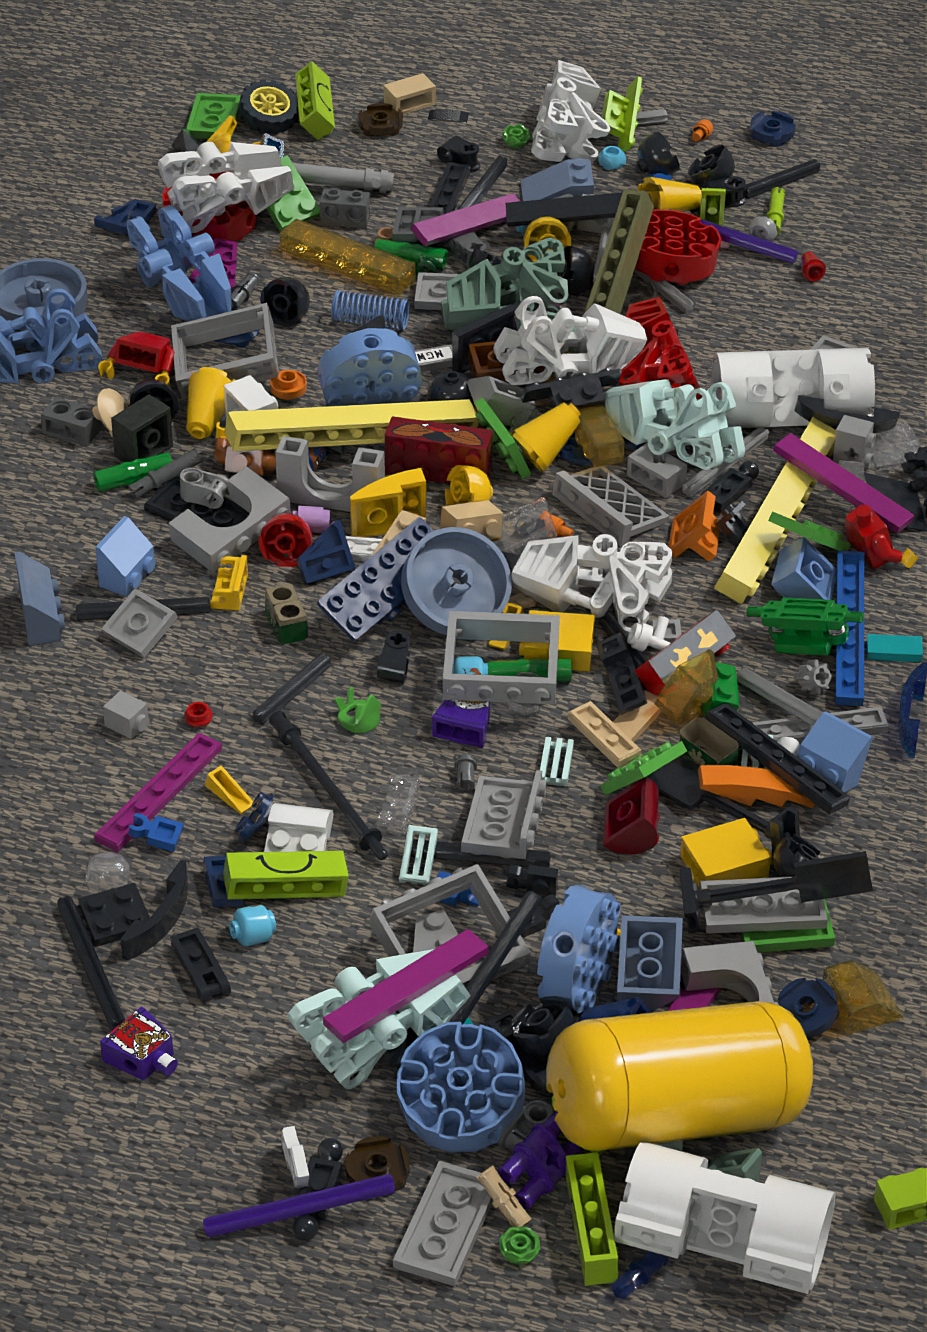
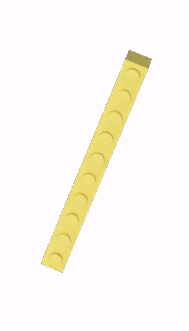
(337, 423)
(762, 536)

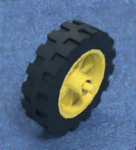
(272, 98)

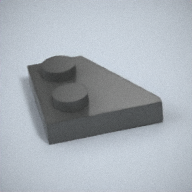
(407, 217)

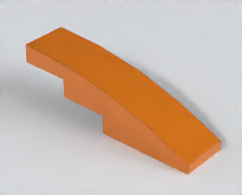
(749, 784)

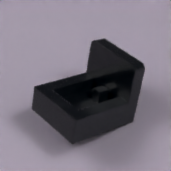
(733, 523)

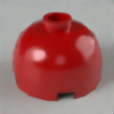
(285, 535)

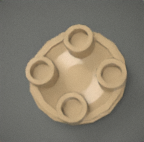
(108, 405)

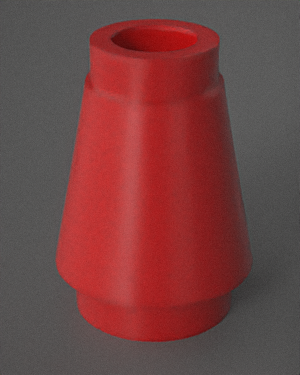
(812, 267)

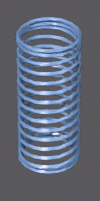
(402, 309)

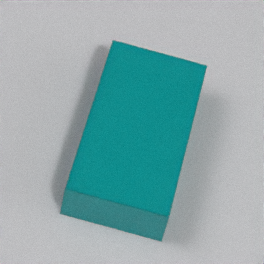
(894, 648)

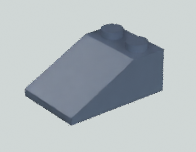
(566, 177)

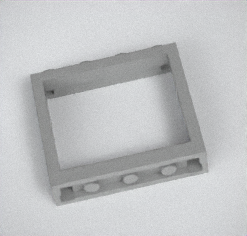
(224, 326)
(501, 628)
(440, 889)

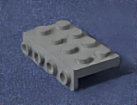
(504, 816)

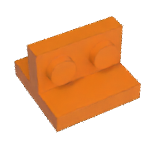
(696, 529)

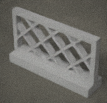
(603, 512)

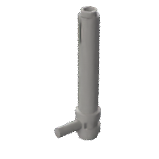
(345, 177)

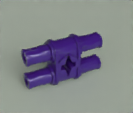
(541, 1159)

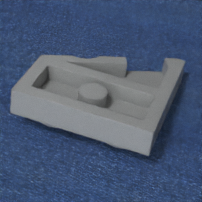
(432, 931)

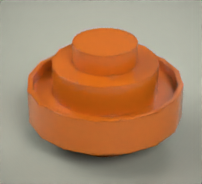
(288, 385)

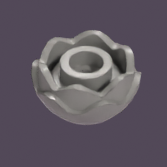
(765, 224)

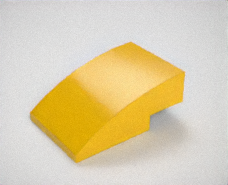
(379, 503)

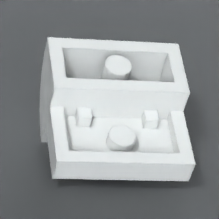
(298, 828)

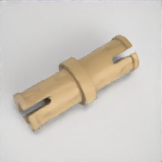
(503, 1197)

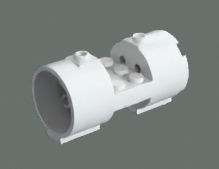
(769, 383)
(767, 1227)

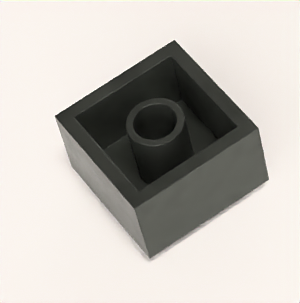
(142, 430)

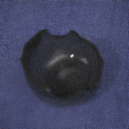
(638, 293)

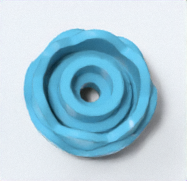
(612, 158)

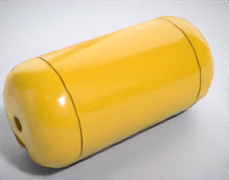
(679, 1075)

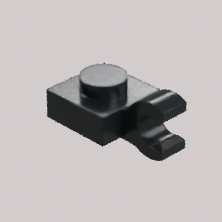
(539, 918)

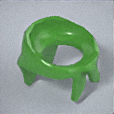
(366, 713)

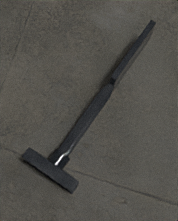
(681, 783)
(814, 879)

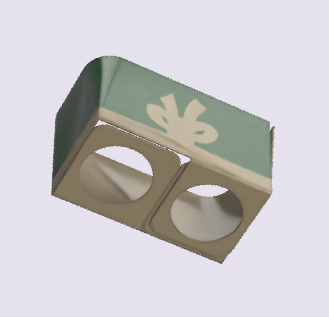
(293, 628)
(705, 734)

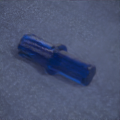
(638, 1274)

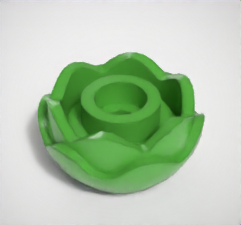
(516, 136)
(519, 1237)

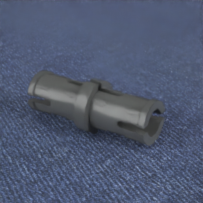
(243, 291)

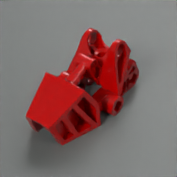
(662, 353)

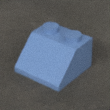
(124, 558)
(804, 572)
(836, 751)

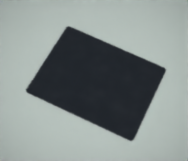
(900, 493)

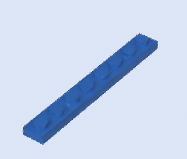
(850, 655)

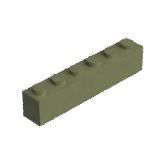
(621, 250)

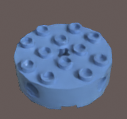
(369, 369)
(579, 947)
(460, 1086)

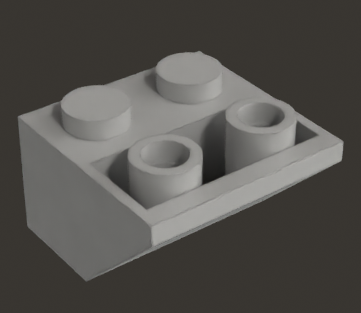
(500, 396)

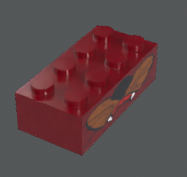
(435, 448)

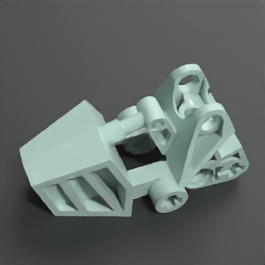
(674, 418)
(366, 1048)

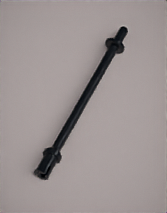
(290, 735)

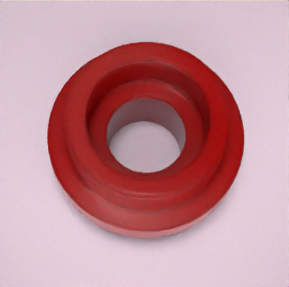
(198, 714)

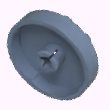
(32, 279)
(458, 555)

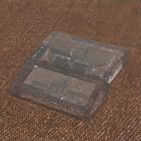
(892, 446)

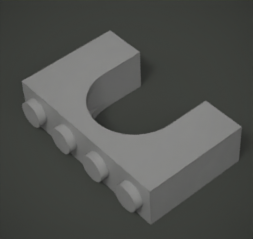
(306, 488)
(211, 543)
(729, 967)

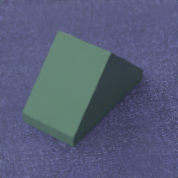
(739, 1163)

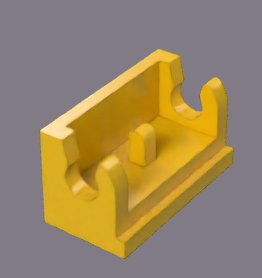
(230, 584)

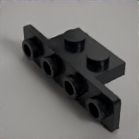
(581, 391)

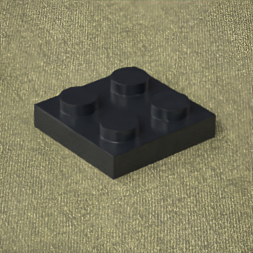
(112, 912)

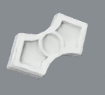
(295, 1157)

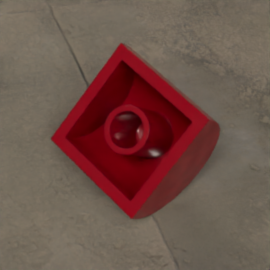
(632, 819)

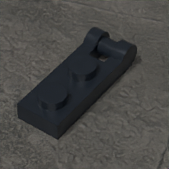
(200, 964)

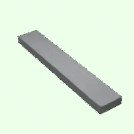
(867, 720)

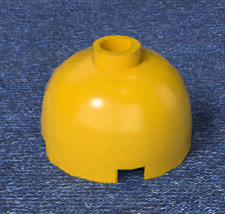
(545, 228)
(467, 486)

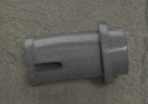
(465, 769)

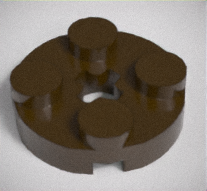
(380, 120)
(381, 1150)

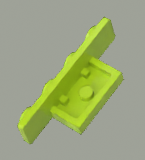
(622, 112)

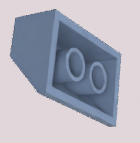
(38, 601)
(650, 959)

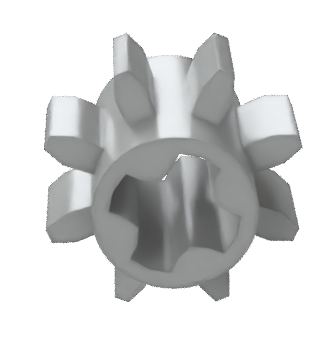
(813, 677)

